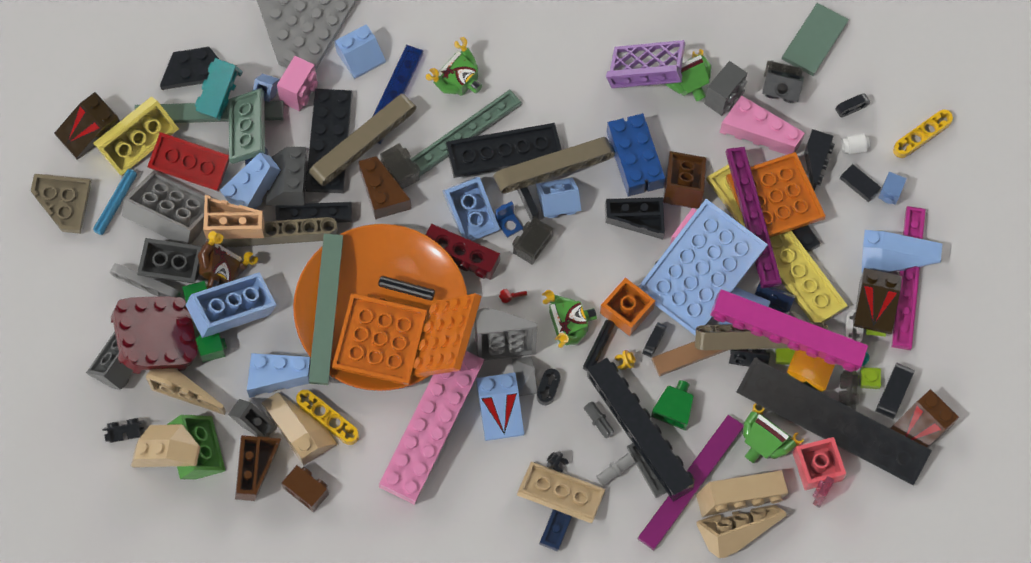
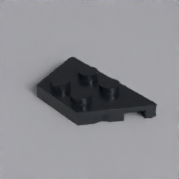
(187, 68)

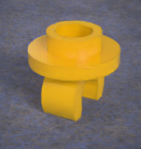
(628, 360)

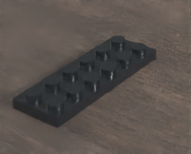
(328, 130)
(501, 149)

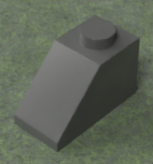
(251, 418)

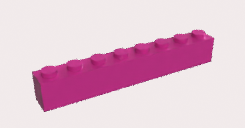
(788, 330)

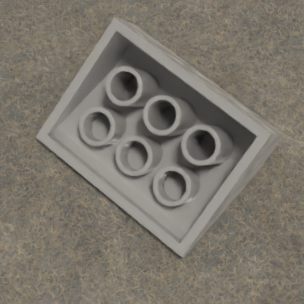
(166, 208)
(503, 335)

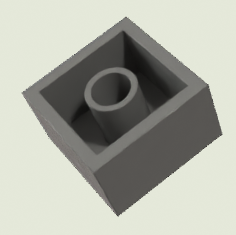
(726, 88)

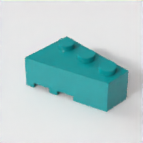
(217, 88)

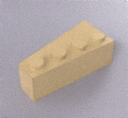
(741, 492)

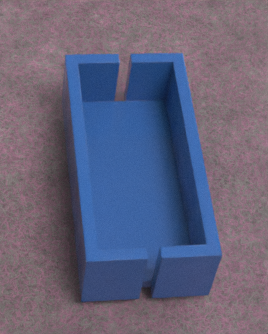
(635, 154)

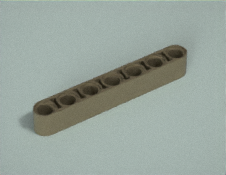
(362, 139)
(553, 165)
(281, 235)
(730, 338)

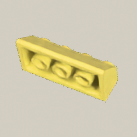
(135, 135)

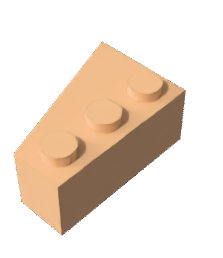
(232, 220)

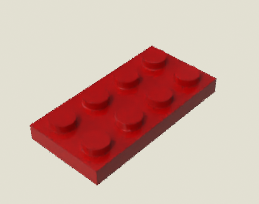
(189, 161)

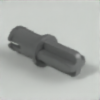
(599, 419)

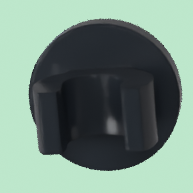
(554, 459)

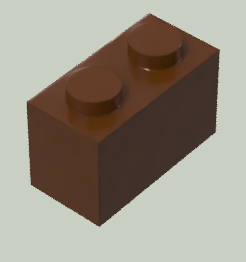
(305, 488)

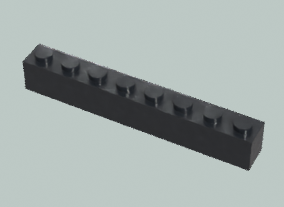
(640, 429)

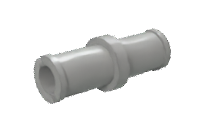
(615, 469)

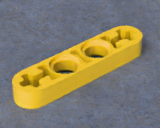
(922, 133)
(327, 417)

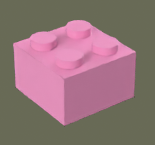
(297, 83)

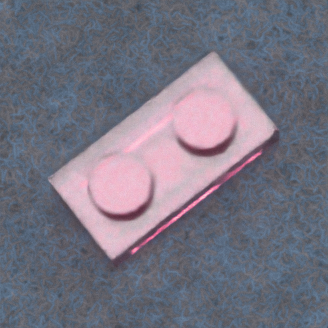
(822, 490)

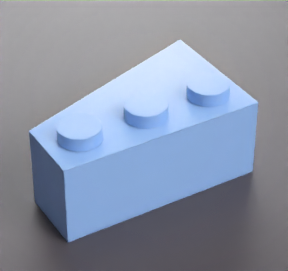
(252, 182)
(276, 372)

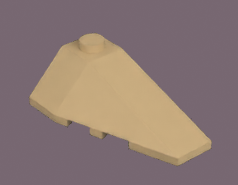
(176, 385)
(300, 430)
(732, 533)

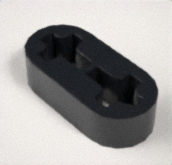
(852, 105)
(654, 340)
(544, 385)

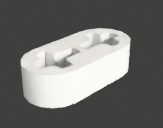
(849, 328)

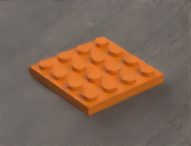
(784, 194)
(446, 335)
(379, 339)

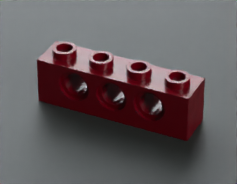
(471, 250)

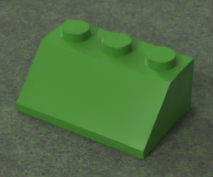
(210, 456)

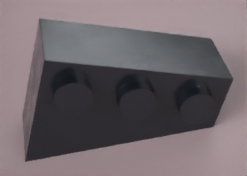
(637, 215)

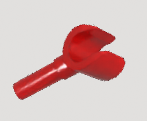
(506, 297)

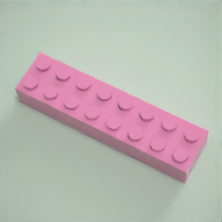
(429, 430)

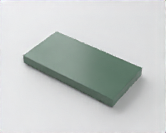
(815, 39)
(246, 126)

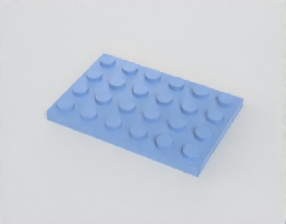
(703, 259)

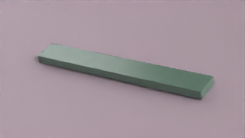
(187, 112)
(469, 128)
(326, 309)

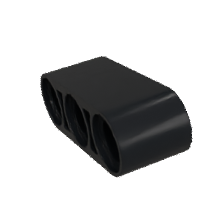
(895, 390)

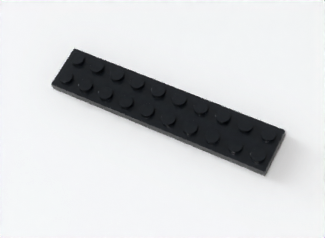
(833, 419)

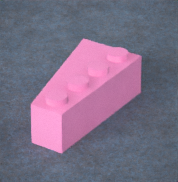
(761, 127)

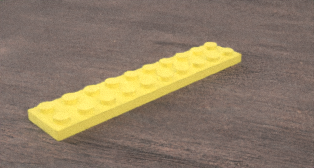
(795, 265)

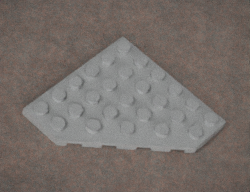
(303, 27)

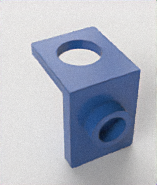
(504, 214)

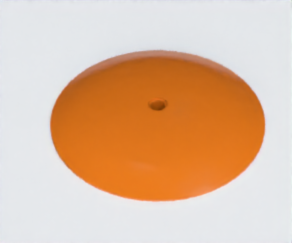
(365, 257)

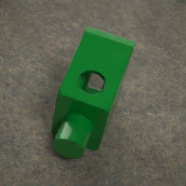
(674, 406)

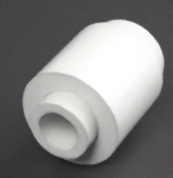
(855, 144)

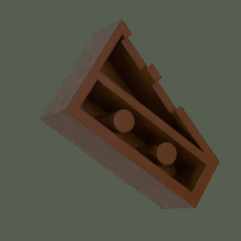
(382, 189)
(253, 464)

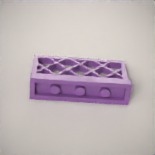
(646, 75)

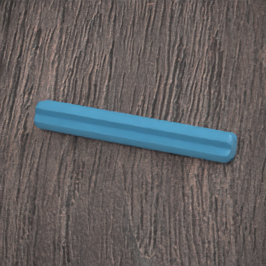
(115, 201)

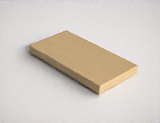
(561, 492)

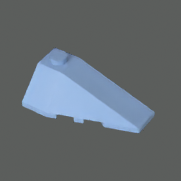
(894, 252)

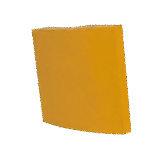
(810, 369)

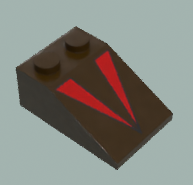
(86, 125)
(877, 301)

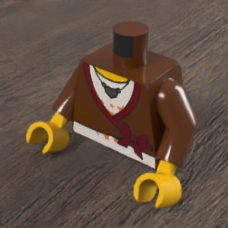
(219, 263)

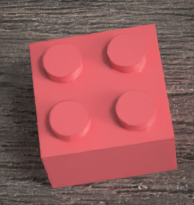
(818, 461)

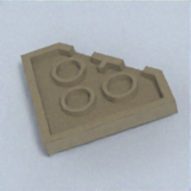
(62, 199)

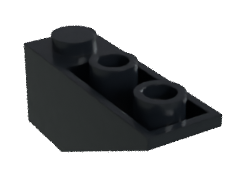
(815, 155)

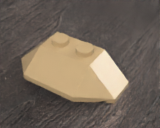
(166, 447)

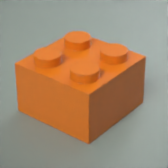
(627, 306)

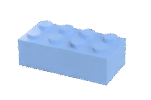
(230, 304)

